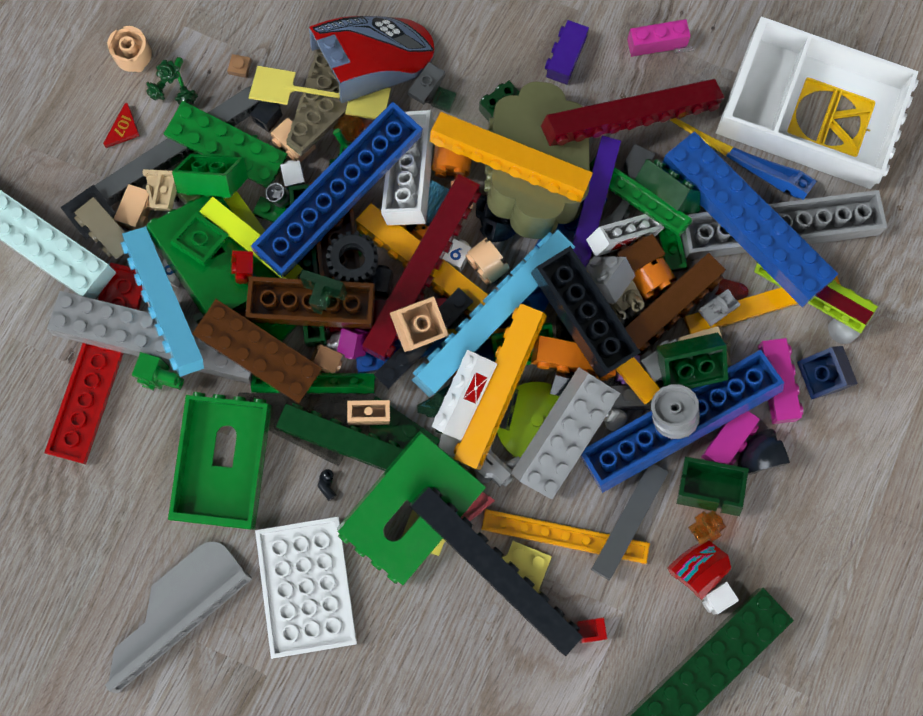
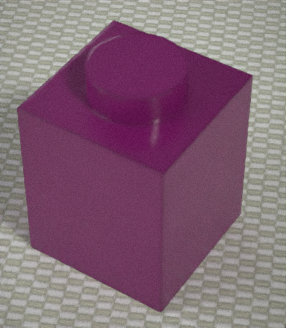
(351, 342)

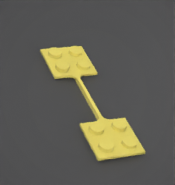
(277, 85)
(529, 561)

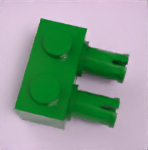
(155, 373)

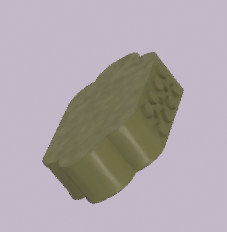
(530, 207)

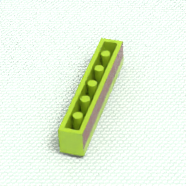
(838, 303)

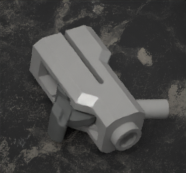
(496, 470)

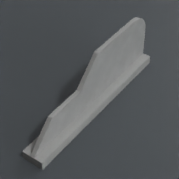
(176, 607)

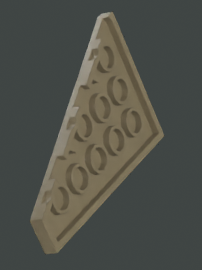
(316, 112)

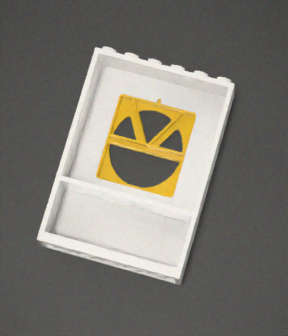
(790, 64)

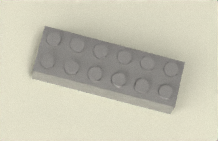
(565, 433)

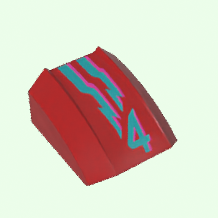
(701, 568)

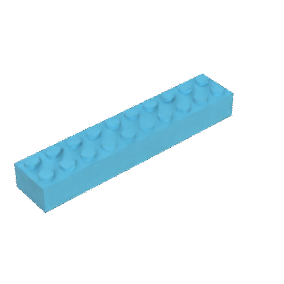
(487, 318)

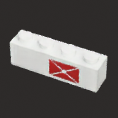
(617, 234)
(464, 395)

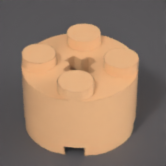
(129, 49)
(487, 260)

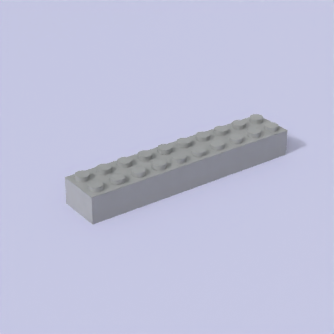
(813, 219)
(127, 332)

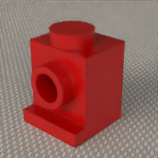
(242, 266)

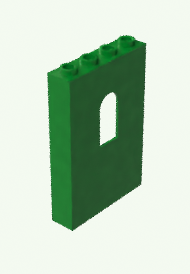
(208, 281)
(416, 467)
(220, 493)

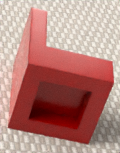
(592, 630)

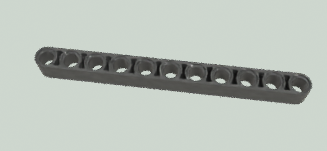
(170, 152)

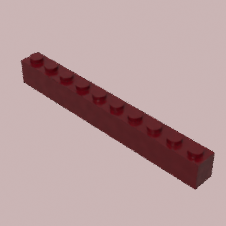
(631, 112)
(423, 264)

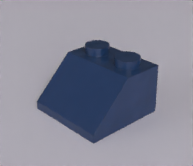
(827, 372)

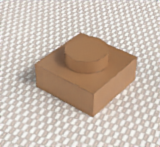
(239, 65)

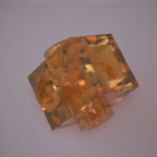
(350, 127)
(707, 527)

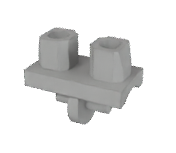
(719, 307)

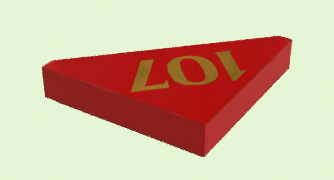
(122, 129)

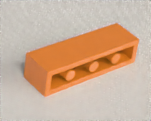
(563, 356)

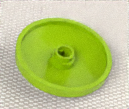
(530, 411)

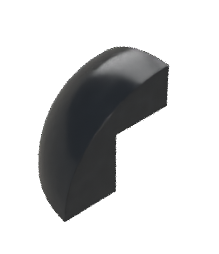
(493, 227)
(763, 452)

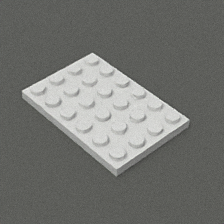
(305, 587)

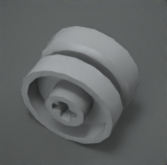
(675, 411)

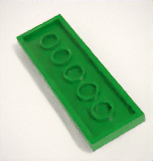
(215, 137)

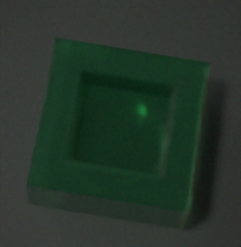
(443, 99)

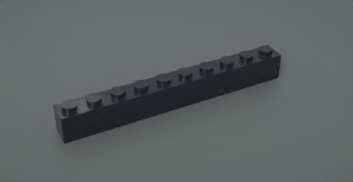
(495, 570)

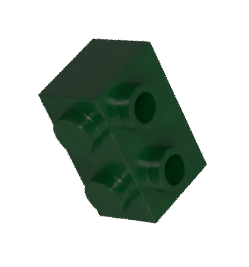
(488, 102)

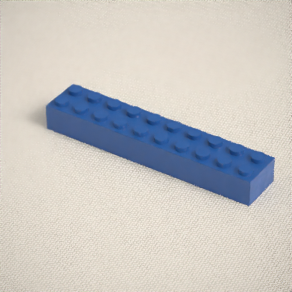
(337, 190)
(751, 220)
(641, 445)

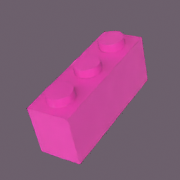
(658, 37)
(731, 439)

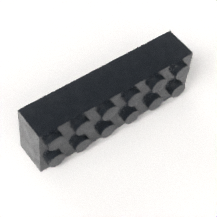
(585, 312)

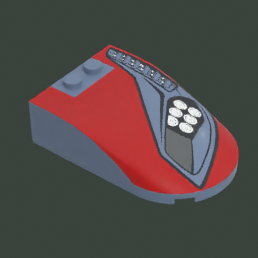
(372, 52)

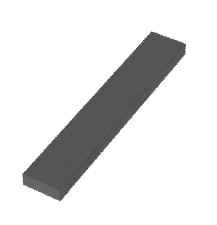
(629, 521)

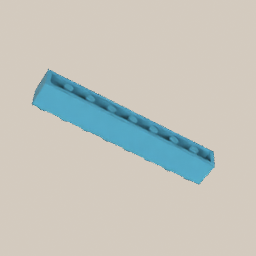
(162, 301)

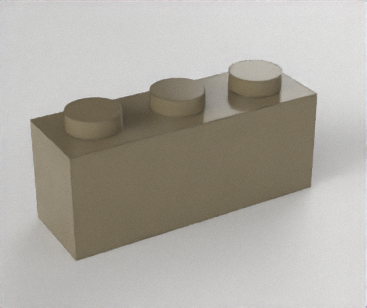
(101, 227)

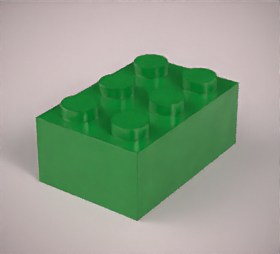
(210, 175)

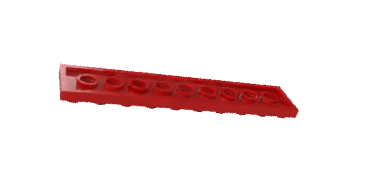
(91, 380)

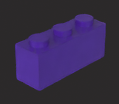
(566, 52)

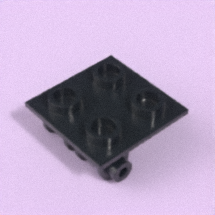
(74, 204)

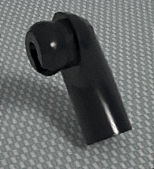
(324, 484)

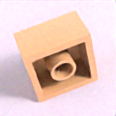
(419, 324)

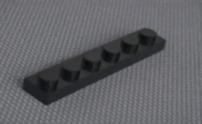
(401, 361)

